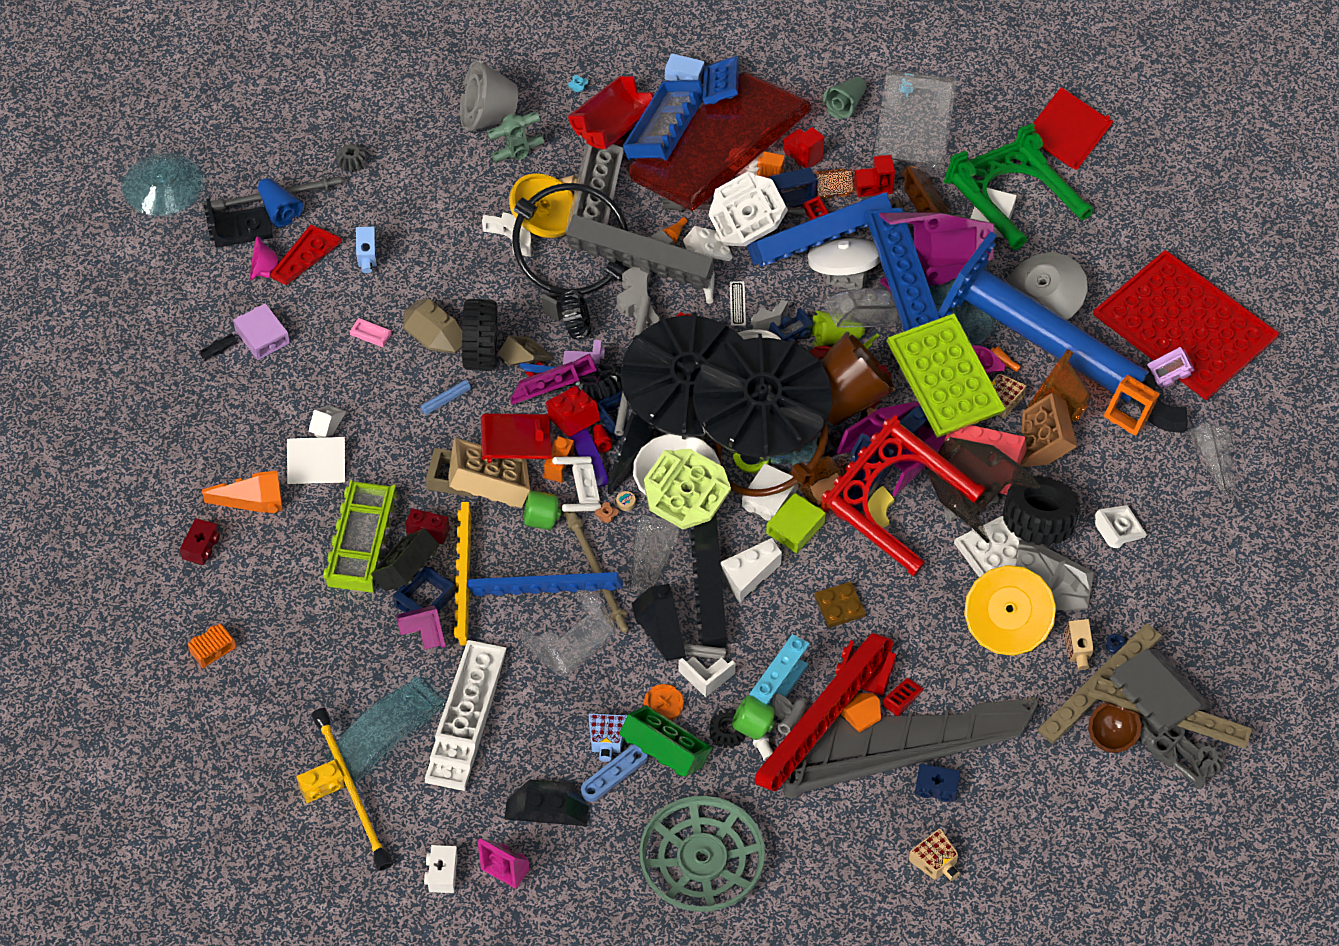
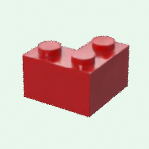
(805, 147)
(875, 179)

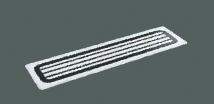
(737, 303)

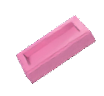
(370, 332)

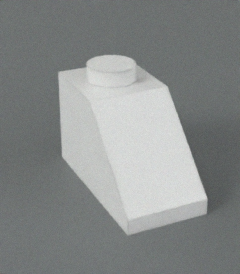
(325, 421)

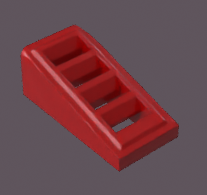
(813, 203)
(894, 707)

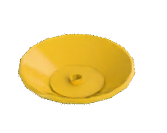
(1015, 630)

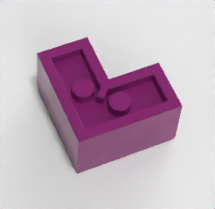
(423, 620)

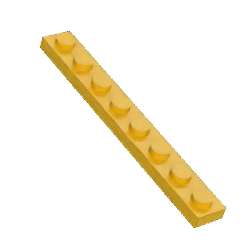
(463, 567)

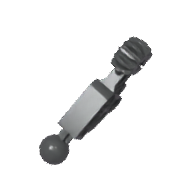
(1194, 753)

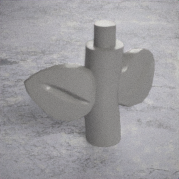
(787, 712)

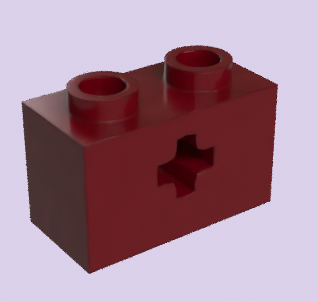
(435, 524)
(199, 541)

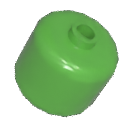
(541, 510)
(753, 718)

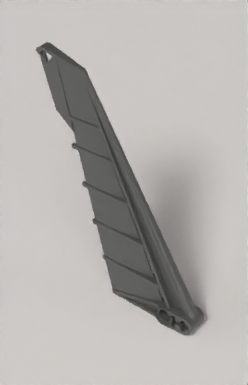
(948, 733)

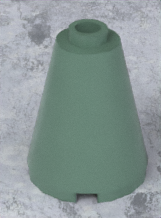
(844, 97)

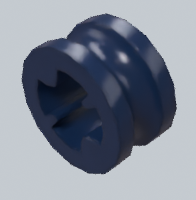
(1114, 637)

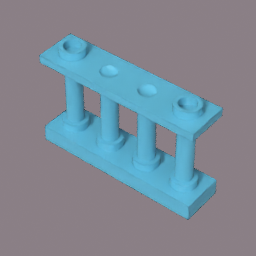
(782, 672)

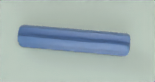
(445, 397)

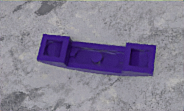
(584, 447)

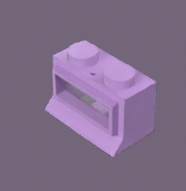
(1171, 367)

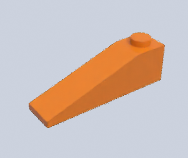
(257, 494)

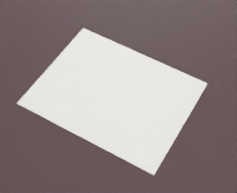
(316, 460)

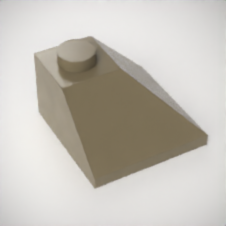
(523, 350)

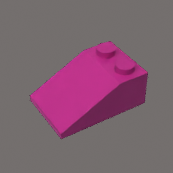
(502, 862)

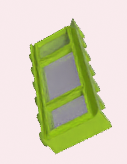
(359, 536)

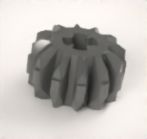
(351, 157)

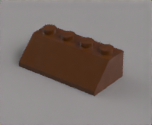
(922, 193)

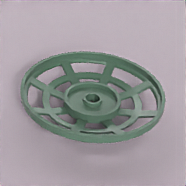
(702, 844)

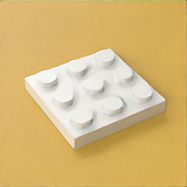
(985, 556)

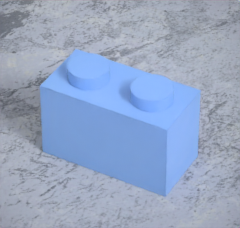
(683, 68)

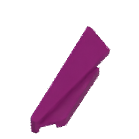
(553, 379)

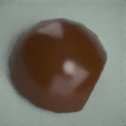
(1114, 727)

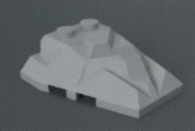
(1066, 579)

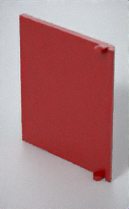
(1070, 128)
(515, 436)

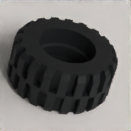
(479, 334)
(1043, 513)

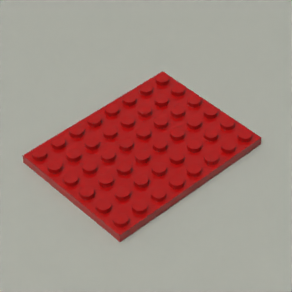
(1177, 308)

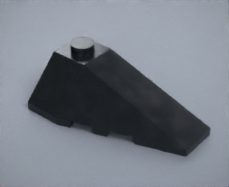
(636, 436)
(659, 619)

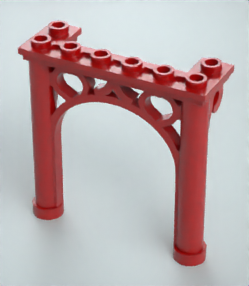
(900, 436)

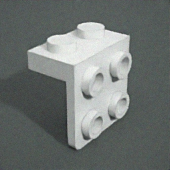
(707, 243)

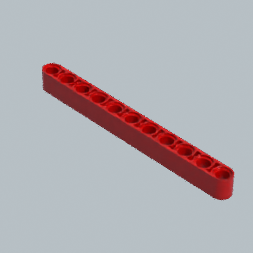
(823, 712)

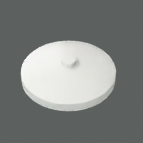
(844, 256)

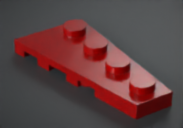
(304, 253)

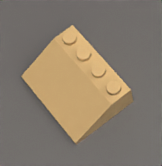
(499, 481)

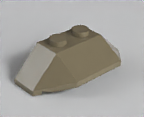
(432, 327)

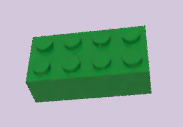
(665, 741)

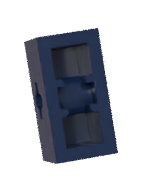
(932, 775)

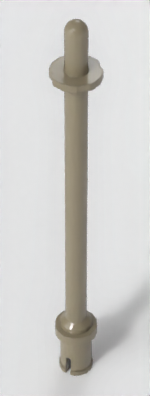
(575, 524)

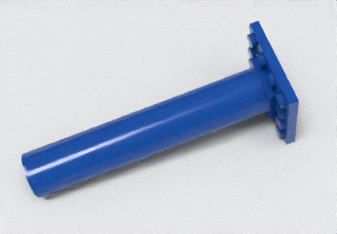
(1037, 322)

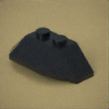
(547, 803)

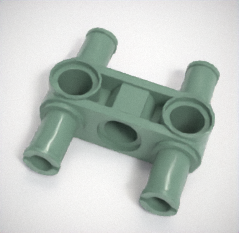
(513, 129)

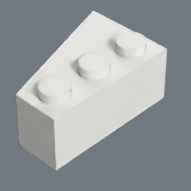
(750, 567)

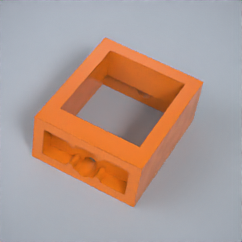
(1137, 391)

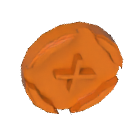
(665, 700)

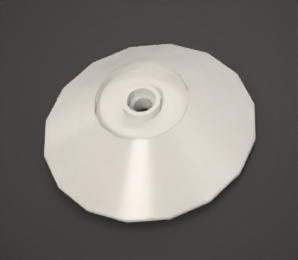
(652, 450)

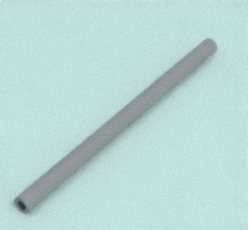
(640, 326)

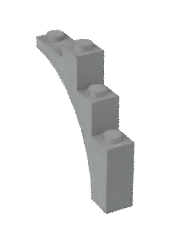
(635, 285)

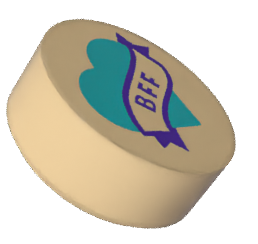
(625, 501)

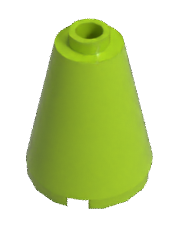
(827, 332)

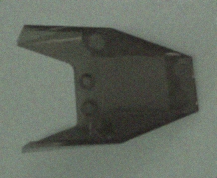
(983, 465)

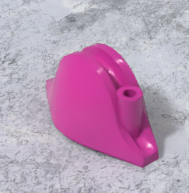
(263, 260)
(989, 360)

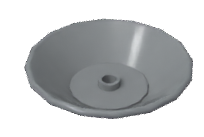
(1064, 281)

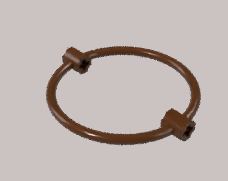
(800, 472)

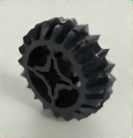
(575, 314)
(601, 383)

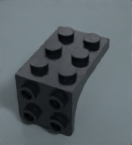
(237, 226)

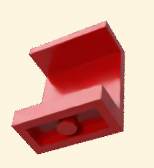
(879, 679)

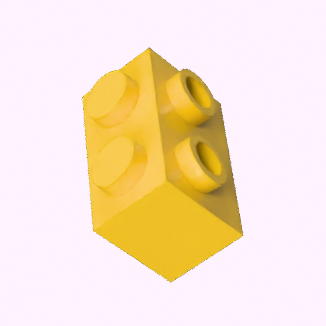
(320, 781)

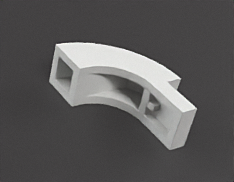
(505, 227)

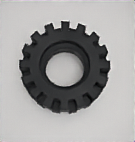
(722, 738)

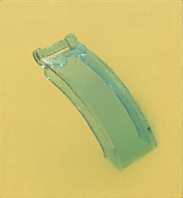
(385, 725)

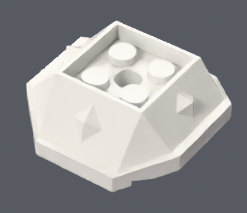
(738, 199)

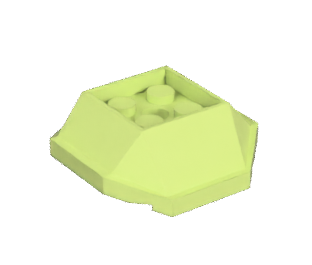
(681, 471)

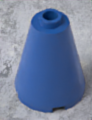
(279, 202)

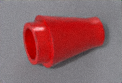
(601, 439)

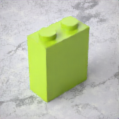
(795, 522)

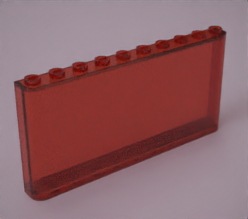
(721, 142)

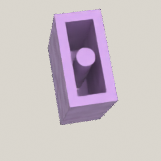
(261, 331)

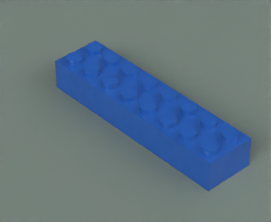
(815, 231)

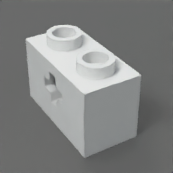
(445, 858)

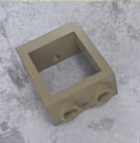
(438, 458)

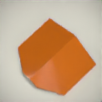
(862, 711)

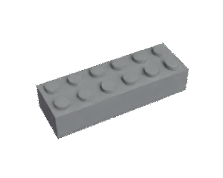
(599, 170)

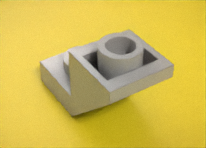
(765, 317)

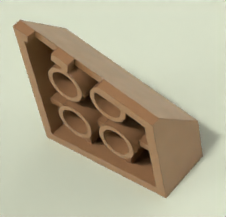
(1047, 431)

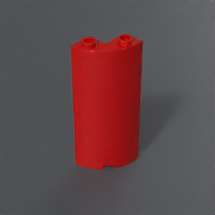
(610, 112)

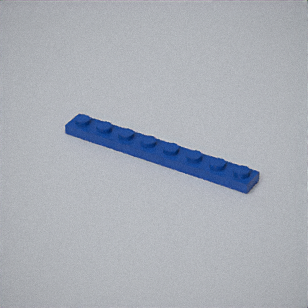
(548, 583)

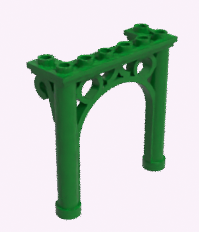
(1027, 151)

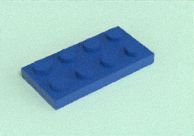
(721, 80)

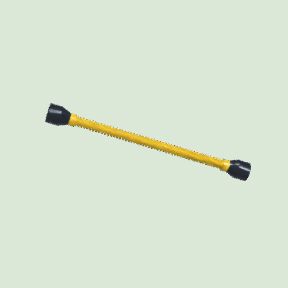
(381, 856)

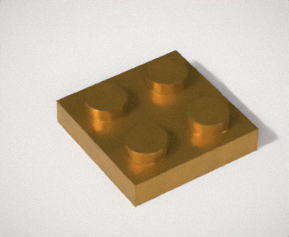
(839, 604)

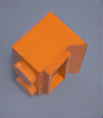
(561, 448)

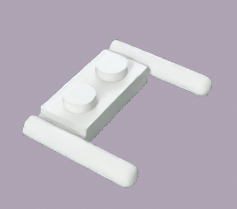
(584, 481)

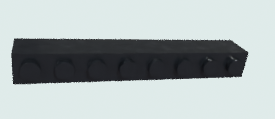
(708, 584)

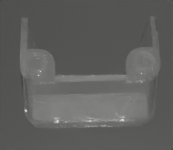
(579, 643)

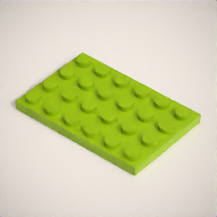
(945, 375)

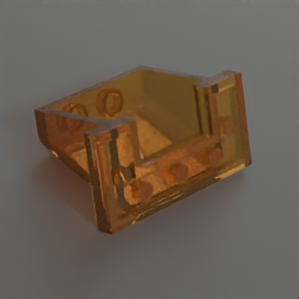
(1066, 384)

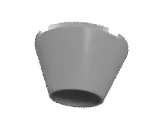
(486, 98)

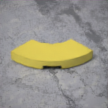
(878, 505)

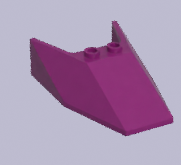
(942, 242)
(873, 424)

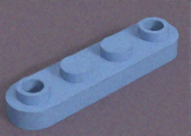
(613, 773)

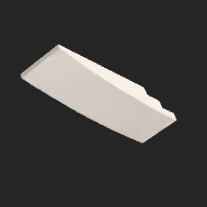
(465, 715)

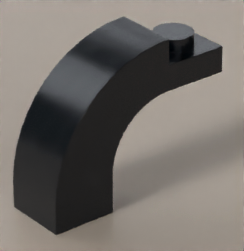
(1165, 416)

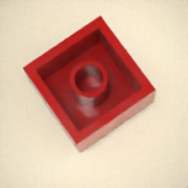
(572, 411)

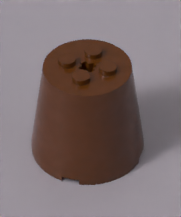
(853, 378)

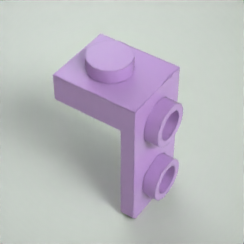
(597, 354)

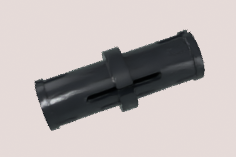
(218, 347)

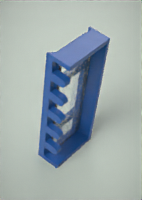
(664, 120)

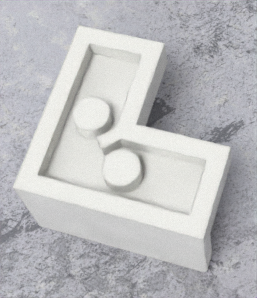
(706, 679)

